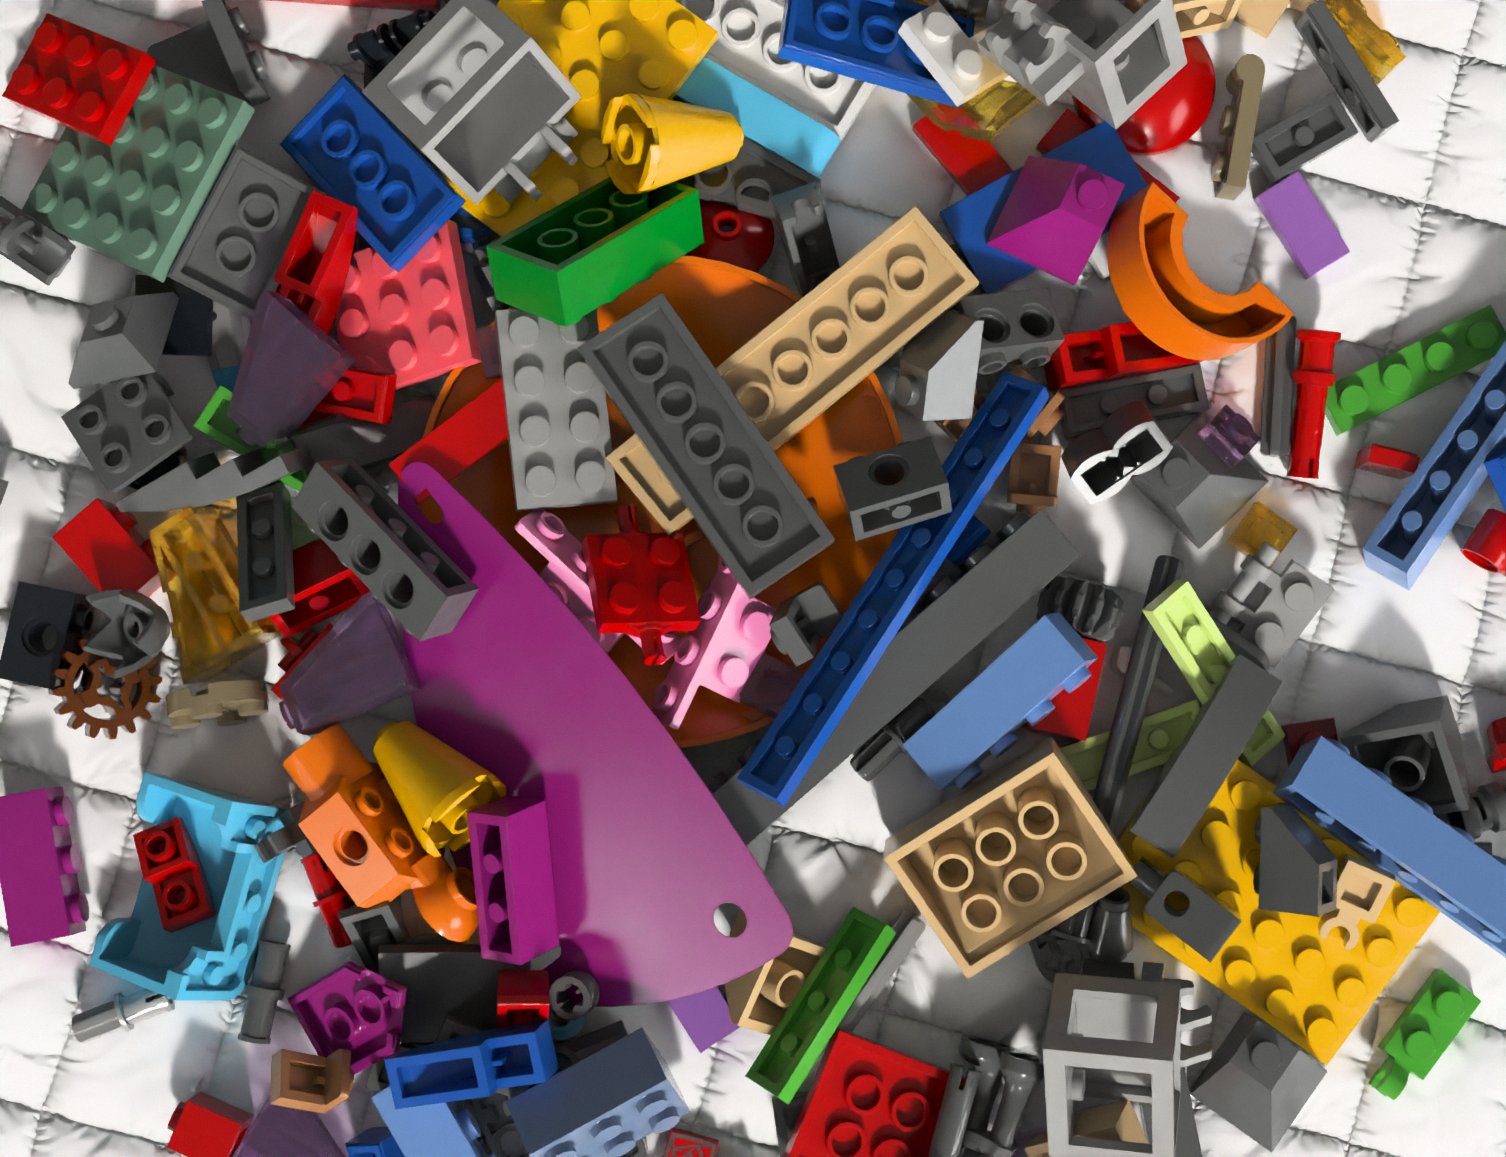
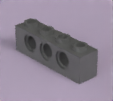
(384, 548)

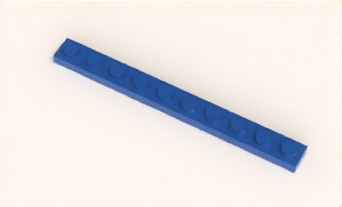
(890, 594)

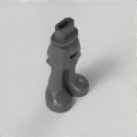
(1020, 1075)

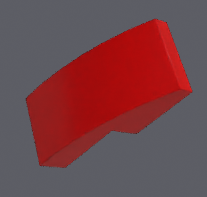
(176, 874)

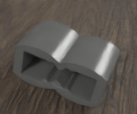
(1124, 446)

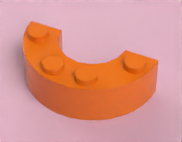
(1166, 295)

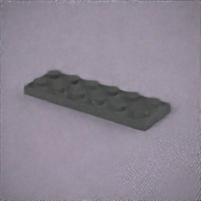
(706, 445)

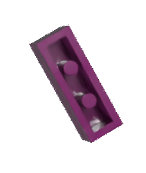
(40, 867)
(513, 879)

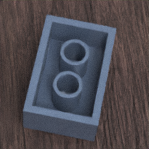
(600, 1103)

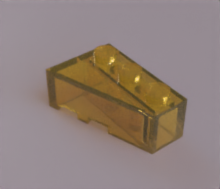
(202, 584)

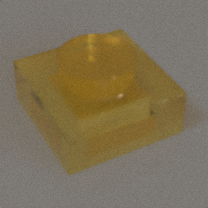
(1258, 526)

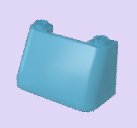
(218, 953)

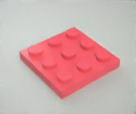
(410, 319)

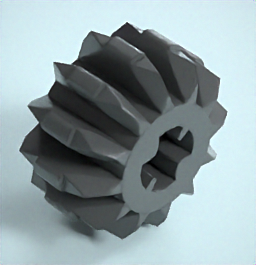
(1084, 605)

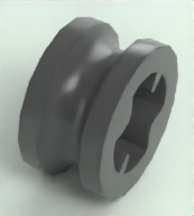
(561, 1004)

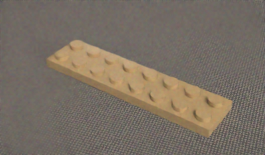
(823, 346)

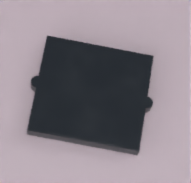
(192, 321)

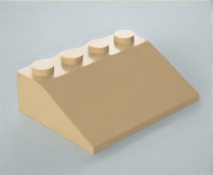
(1008, 858)

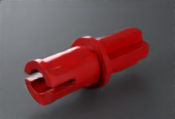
(330, 897)

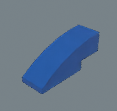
(472, 1065)

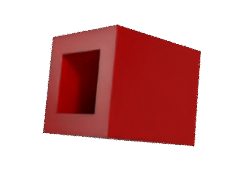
(207, 1127)

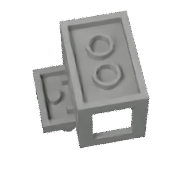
(1090, 50)
(478, 100)
(1118, 1045)

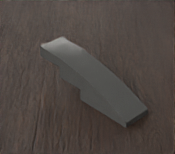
(208, 482)
(1205, 756)

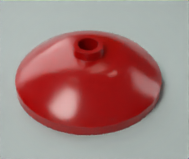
(1172, 112)

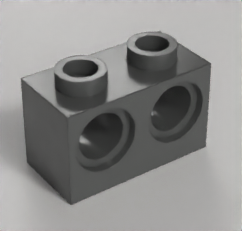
(1006, 325)

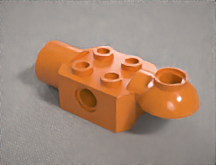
(368, 840)

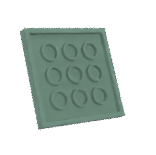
(153, 180)

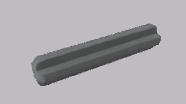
(1278, 391)

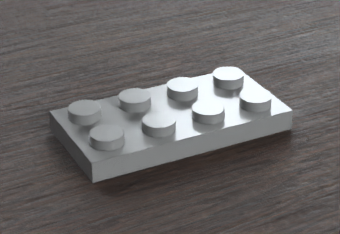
(553, 413)

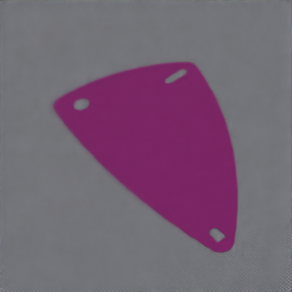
(629, 820)

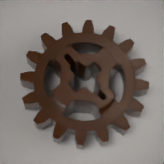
(86, 695)

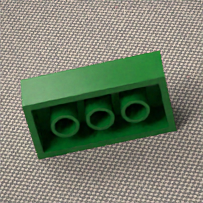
(593, 249)

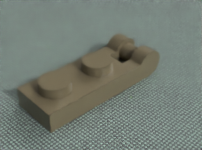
(1239, 126)

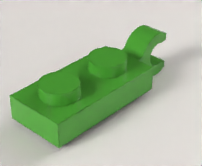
(1423, 1032)

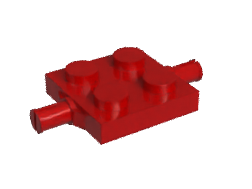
(640, 583)

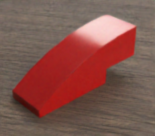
(319, 258)
(1106, 355)

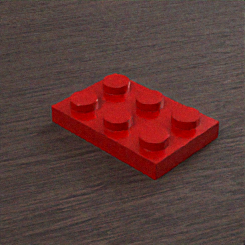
(79, 78)

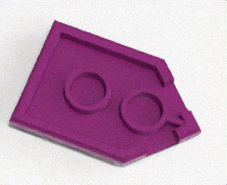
(352, 1012)

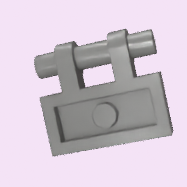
(1282, 611)

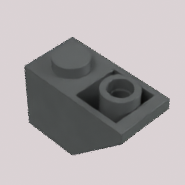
(1295, 865)

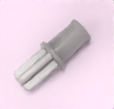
(119, 1014)

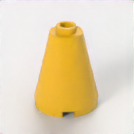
(665, 140)
(433, 784)

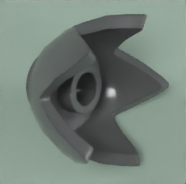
(133, 631)

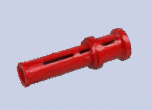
(1312, 381)

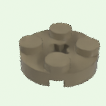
(223, 700)

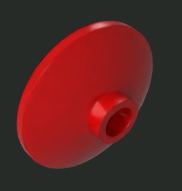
(745, 246)

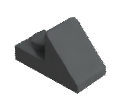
(374, 927)

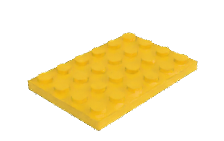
(603, 53)
(1274, 958)

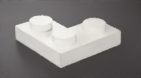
(950, 54)

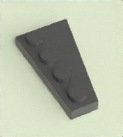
(749, 180)

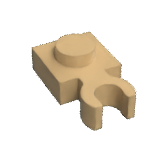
(1360, 894)

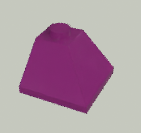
(1055, 216)

